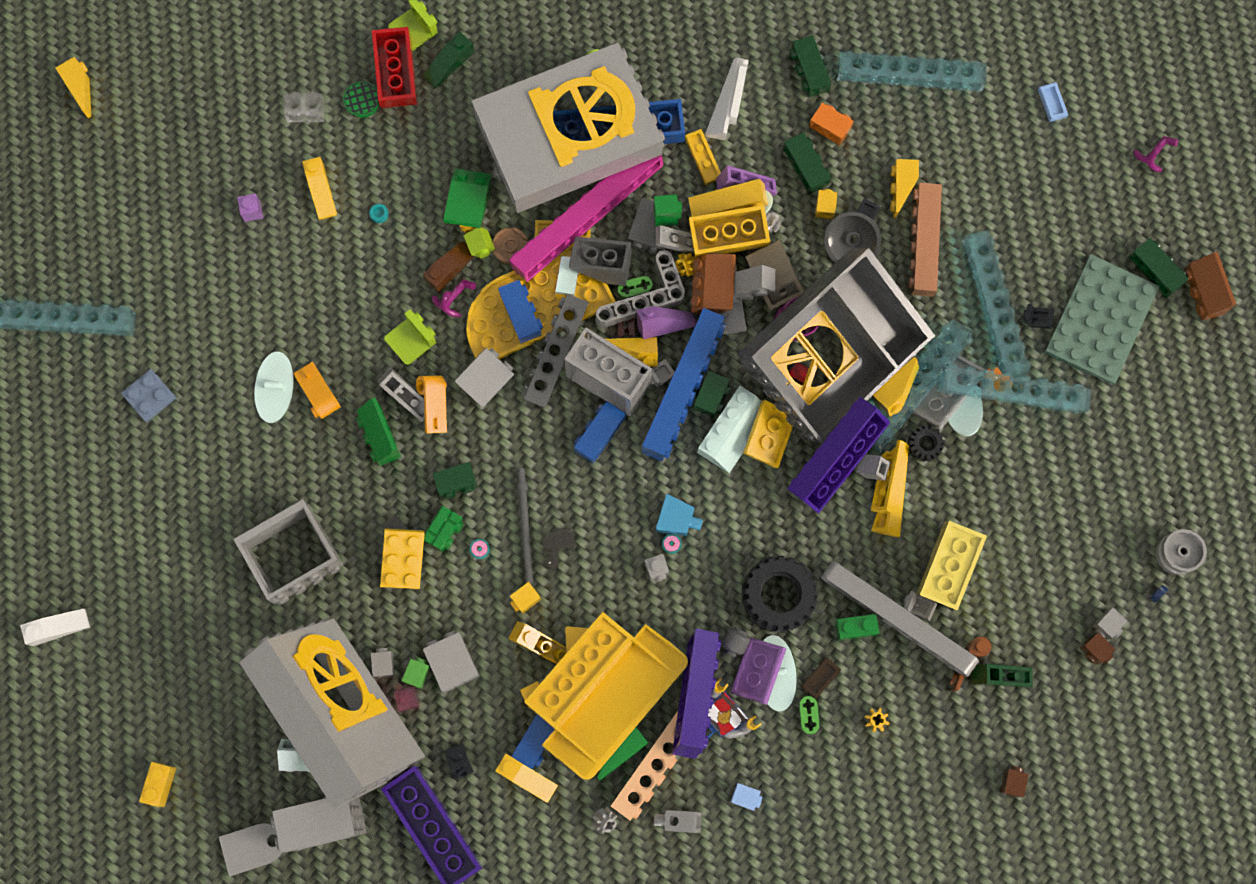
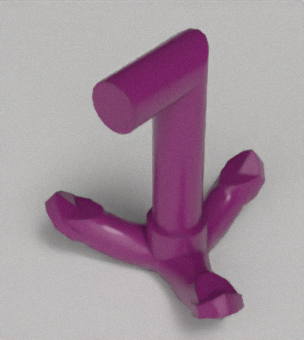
(1150, 157)
(449, 297)

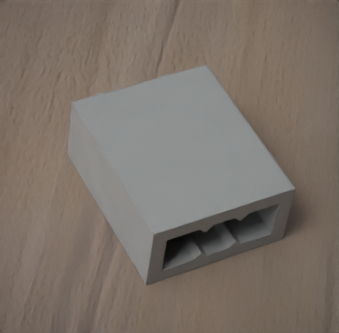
(484, 376)
(450, 661)

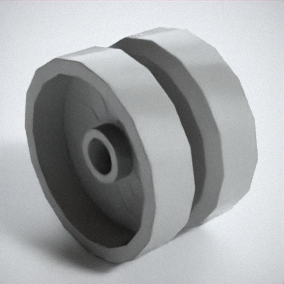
(1181, 552)

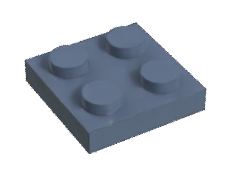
(148, 395)

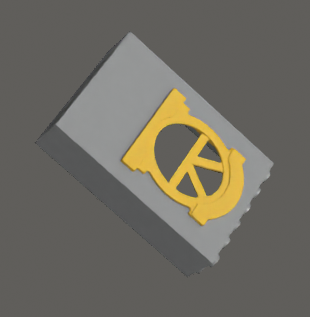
(537, 158)
(340, 747)

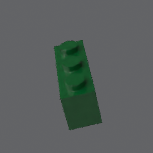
(810, 66)
(807, 163)
(1158, 267)

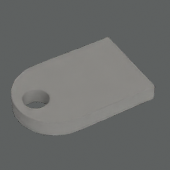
(248, 848)

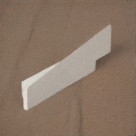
(729, 101)

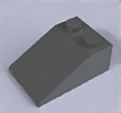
(602, 259)

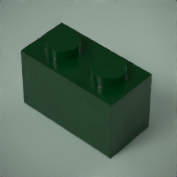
(711, 394)
(455, 480)

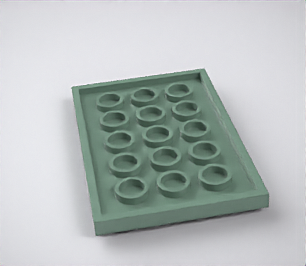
(1101, 319)

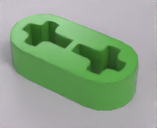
(633, 283)
(804, 716)

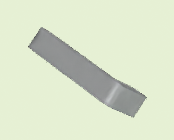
(646, 299)

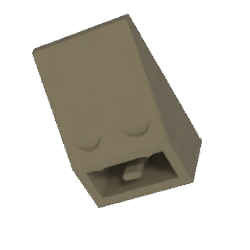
(786, 280)

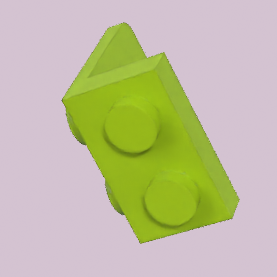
(420, 23)
(411, 338)

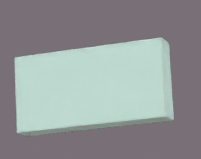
(566, 278)

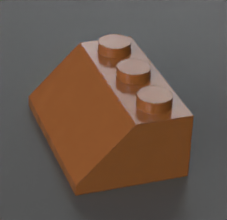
(713, 283)
(1209, 287)

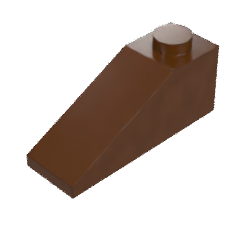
(447, 267)

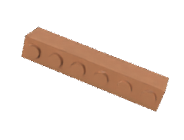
(926, 239)

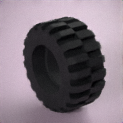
(798, 575)

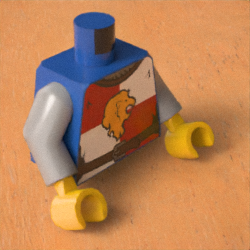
(727, 717)

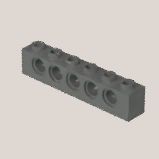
(577, 307)

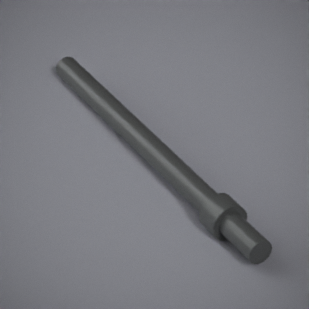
(522, 488)

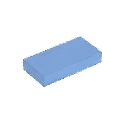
(1052, 102)

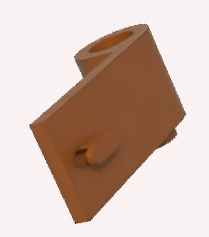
(979, 648)

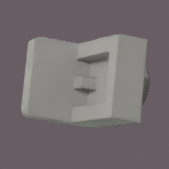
(661, 374)
(919, 606)

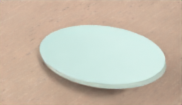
(274, 387)
(967, 417)
(785, 683)

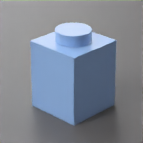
(746, 797)

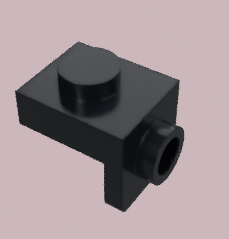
(868, 208)
(1038, 317)
(458, 761)

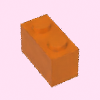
(831, 123)

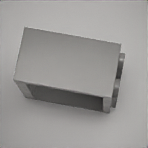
(607, 371)
(272, 527)
(316, 824)

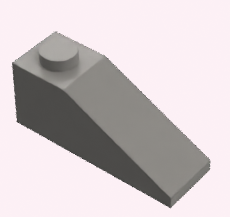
(403, 393)

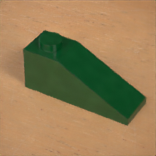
(449, 59)
(1002, 676)

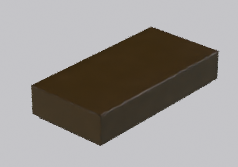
(820, 678)

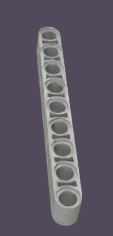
(900, 619)

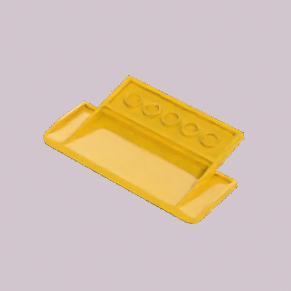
(603, 692)

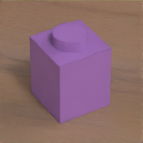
(250, 207)

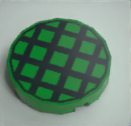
(361, 99)

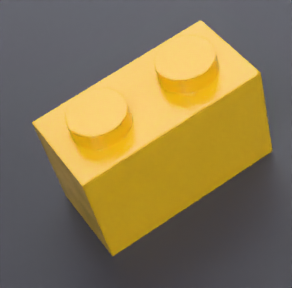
(157, 784)

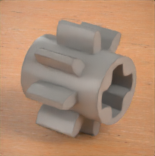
(773, 221)
(604, 820)

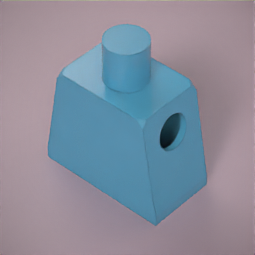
(677, 517)

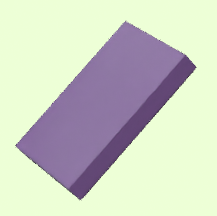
(758, 671)

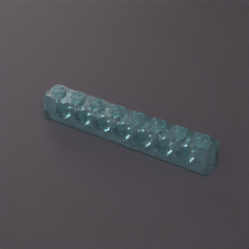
(904, 77)
(992, 315)
(122, 326)
(950, 332)
(1079, 395)

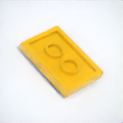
(768, 435)
(402, 558)

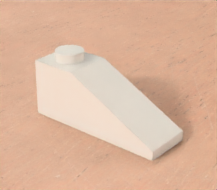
(54, 627)

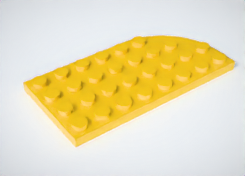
(489, 322)

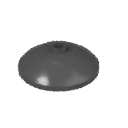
(839, 233)

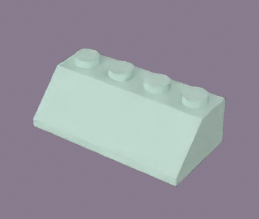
(731, 430)

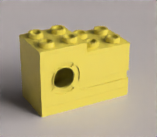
(951, 564)

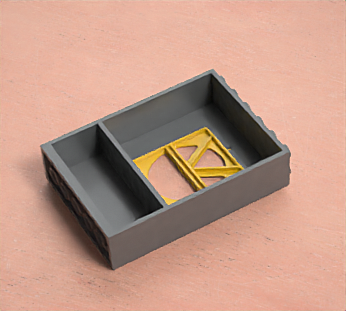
(876, 334)

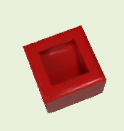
(799, 373)

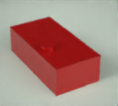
(394, 67)

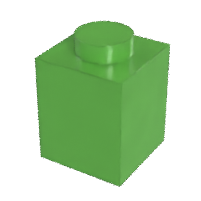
(416, 673)

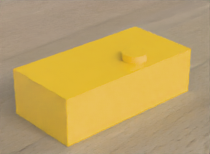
(729, 231)

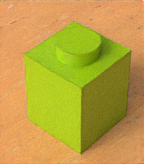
(479, 242)

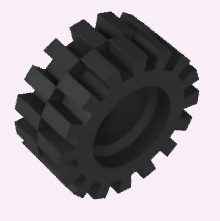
(934, 435)

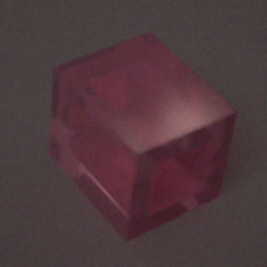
(407, 699)

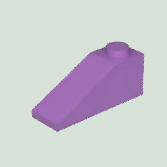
(733, 176)
(660, 321)

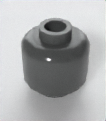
(735, 641)

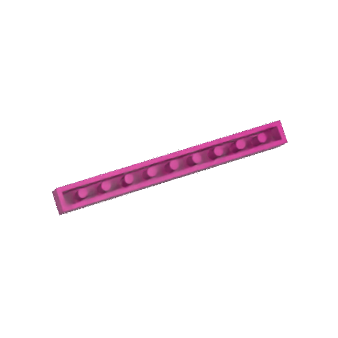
(580, 218)

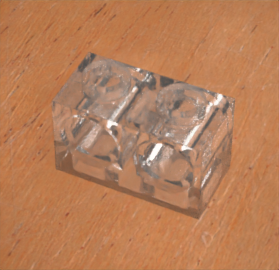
(303, 112)

